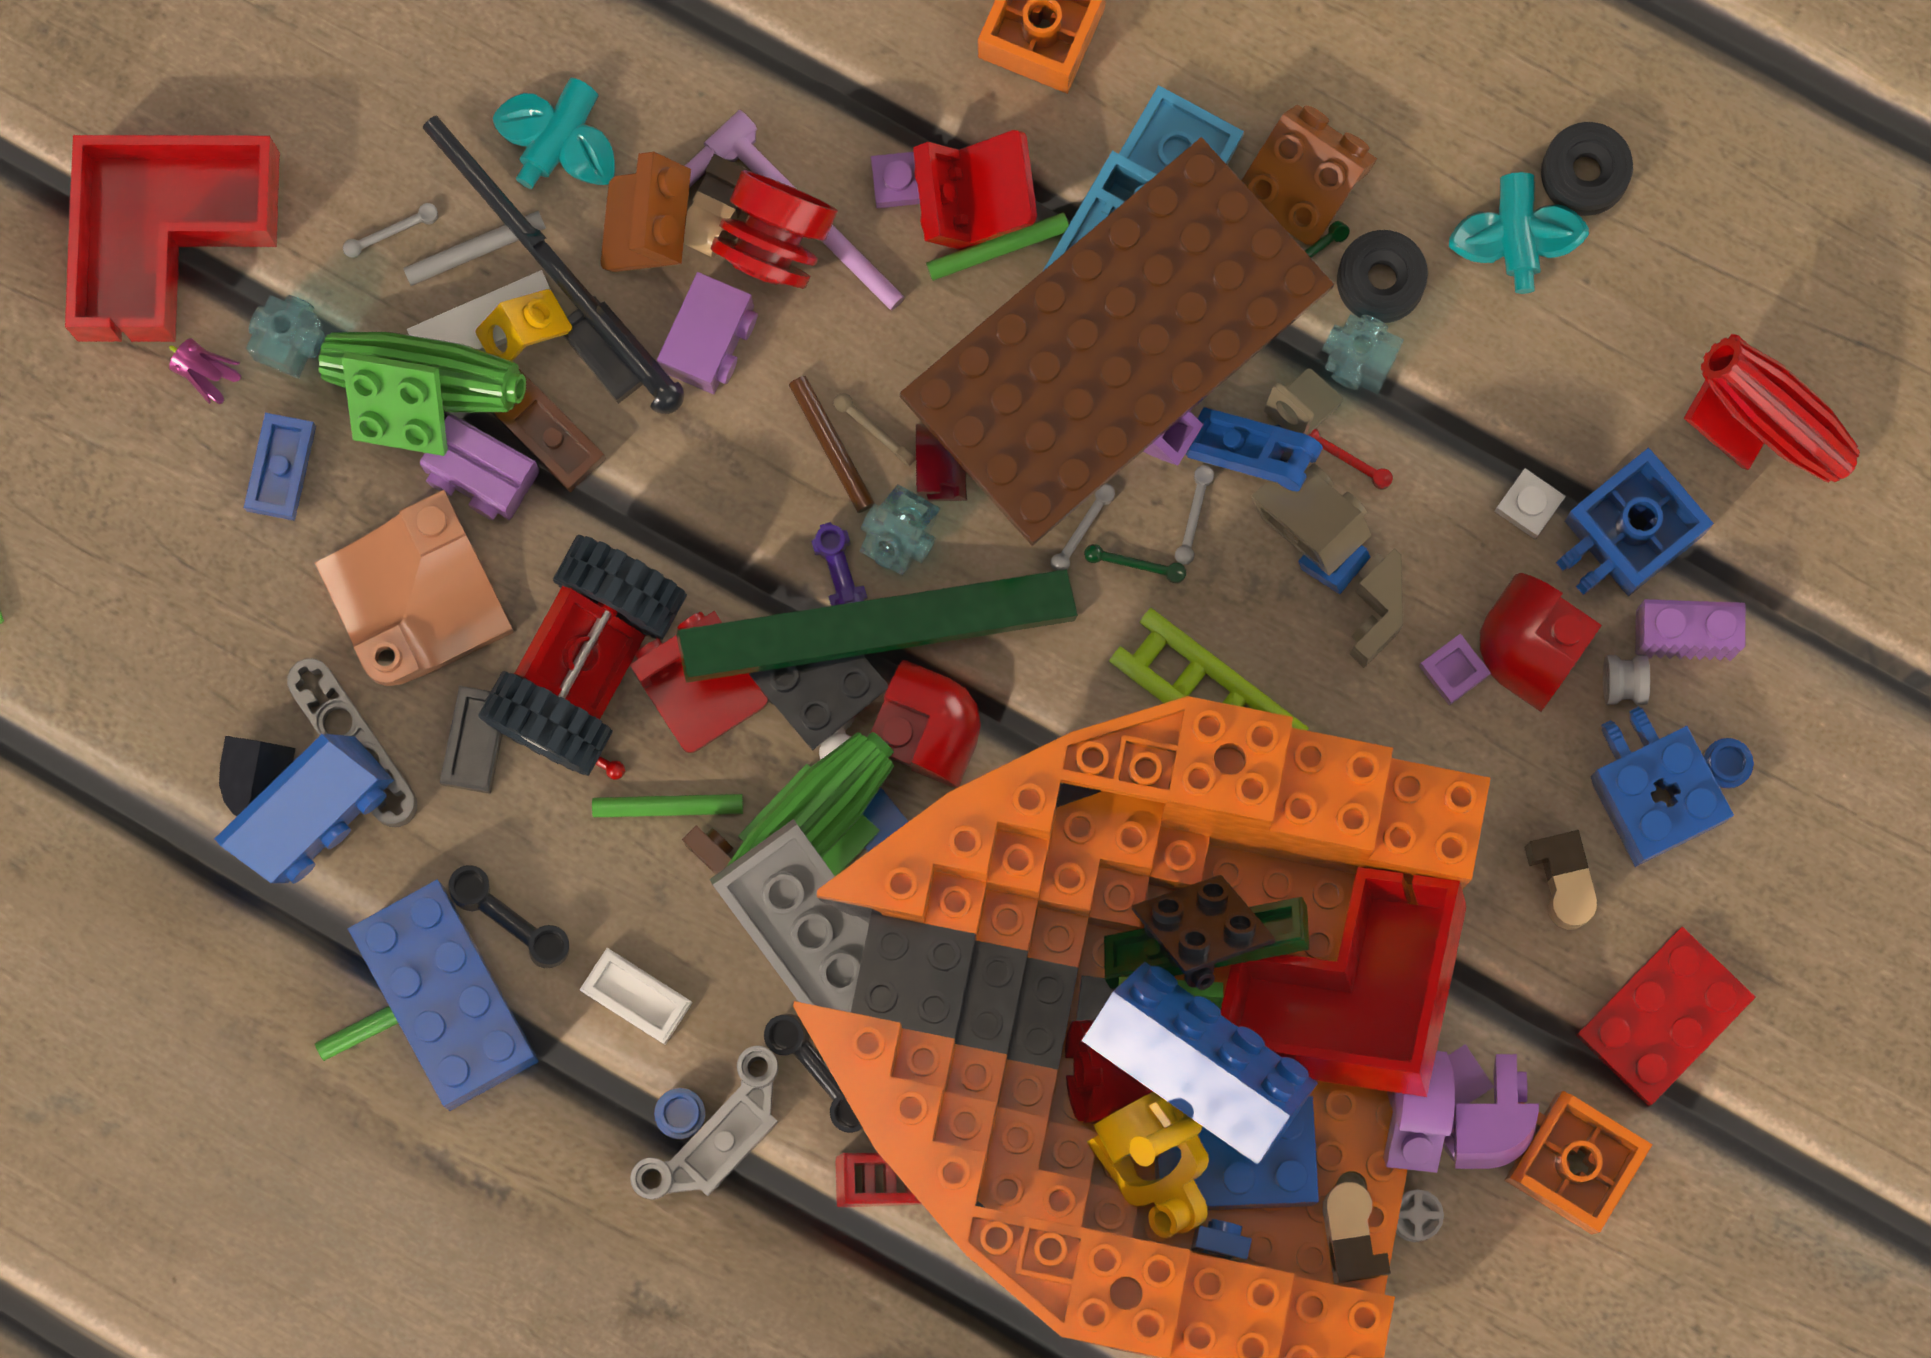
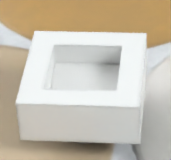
(1530, 503)

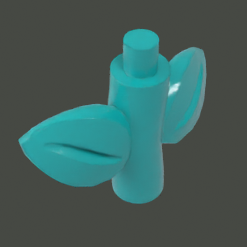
(557, 135)
(1519, 232)

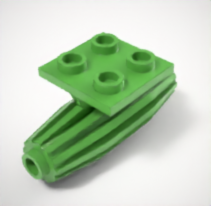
(405, 383)
(829, 802)

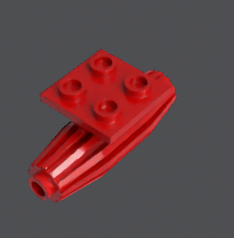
(1759, 401)

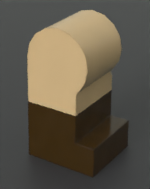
(712, 205)
(1568, 877)
(1348, 1235)

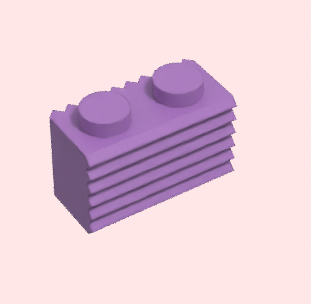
(1690, 629)

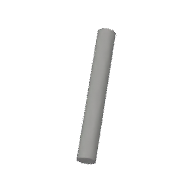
(466, 251)

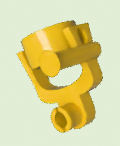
(1144, 1132)

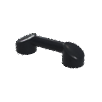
(471, 892)
(788, 1036)

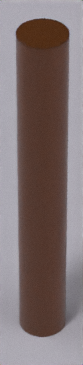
(831, 444)

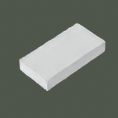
(636, 996)

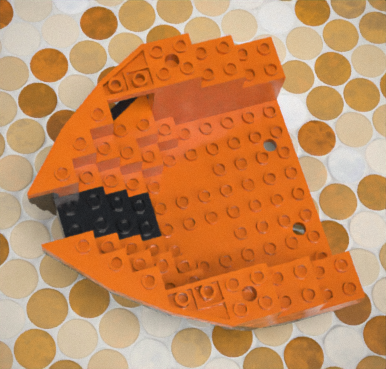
(977, 970)

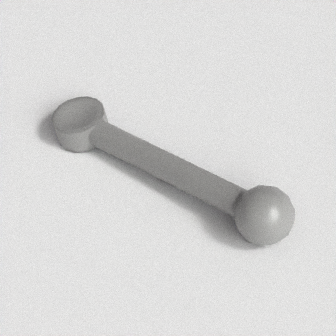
(427, 214)
(1203, 477)
(1103, 496)

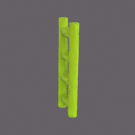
(1201, 663)

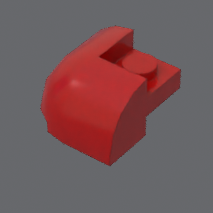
(1534, 639)
(929, 723)

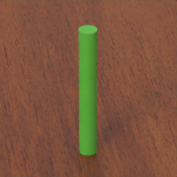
(997, 247)
(667, 805)
(356, 1033)

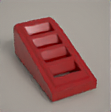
(846, 1182)

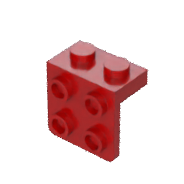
(975, 190)
(697, 709)

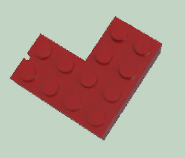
(140, 203)
(1377, 1008)

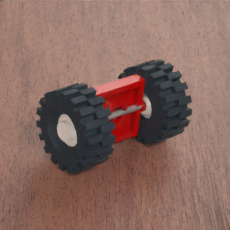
(582, 654)

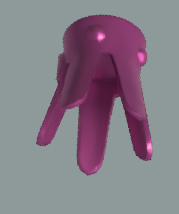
(196, 364)

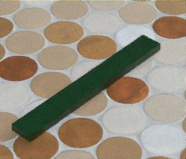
(876, 625)

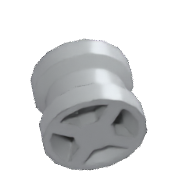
(1626, 679)
(1425, 1207)

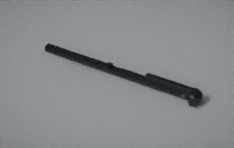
(667, 394)

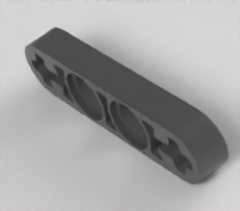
(359, 729)

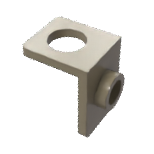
(1302, 403)

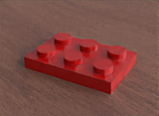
(1665, 1016)

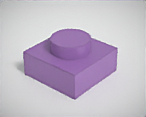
(895, 180)
(1454, 669)

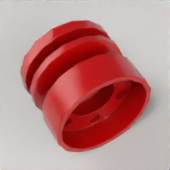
(773, 230)

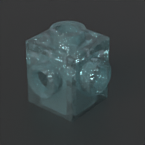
(285, 334)
(1365, 368)
(899, 530)

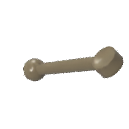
(844, 403)

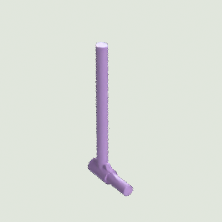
(736, 141)

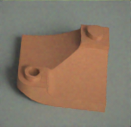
(414, 592)

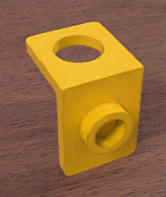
(524, 322)

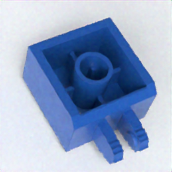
(1624, 552)
(1673, 765)

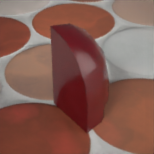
(937, 472)

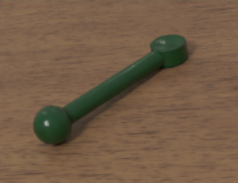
(1337, 232)
(1174, 572)

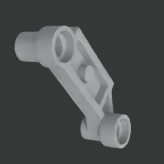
(722, 1139)

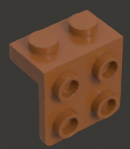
(1307, 172)
(646, 215)

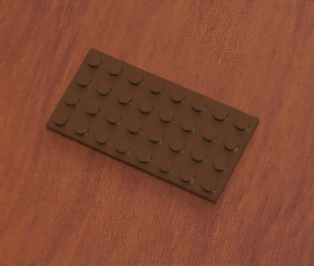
(1116, 341)

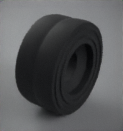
(1591, 141)
(1388, 249)

